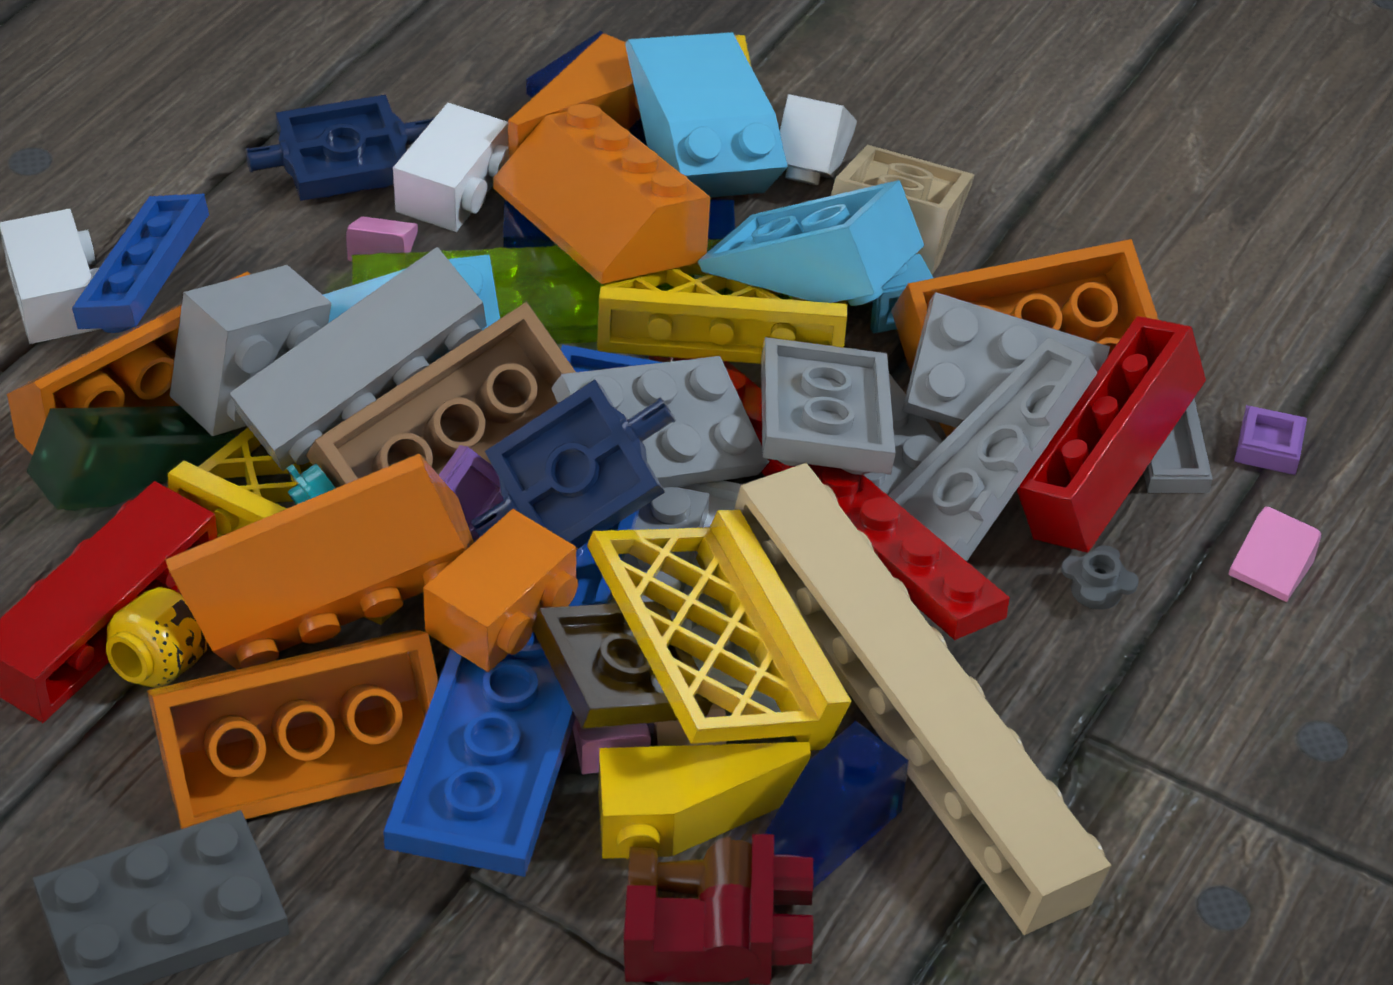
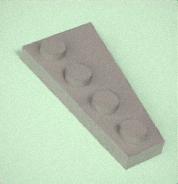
(987, 457)

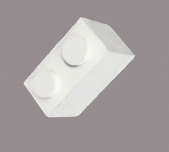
(450, 167)
(48, 271)

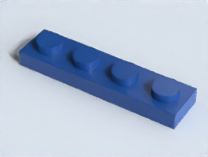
(140, 263)

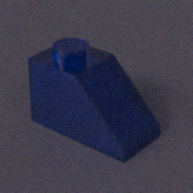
(840, 800)

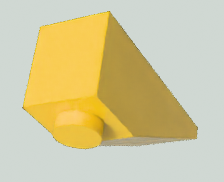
(690, 792)

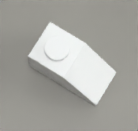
(814, 138)

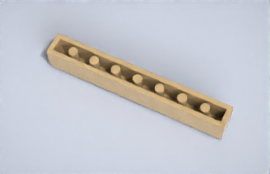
(925, 704)

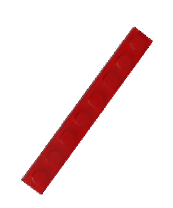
(933, 573)

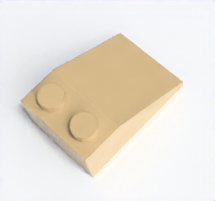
(932, 191)

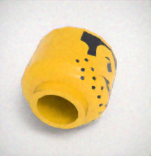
(154, 639)

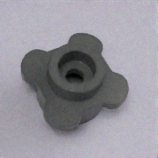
(1099, 578)

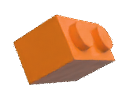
(495, 588)

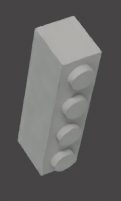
(359, 357)

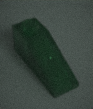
(115, 452)

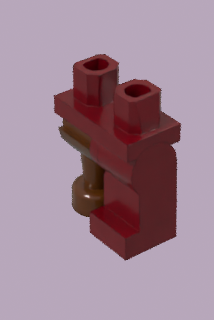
(730, 925)

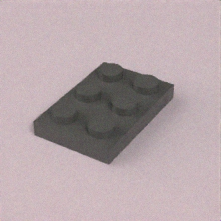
(161, 905)

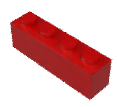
(1112, 433)
(59, 628)

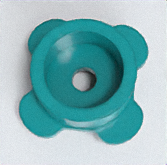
(309, 483)

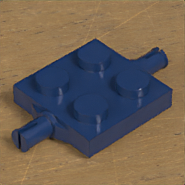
(338, 146)
(577, 466)

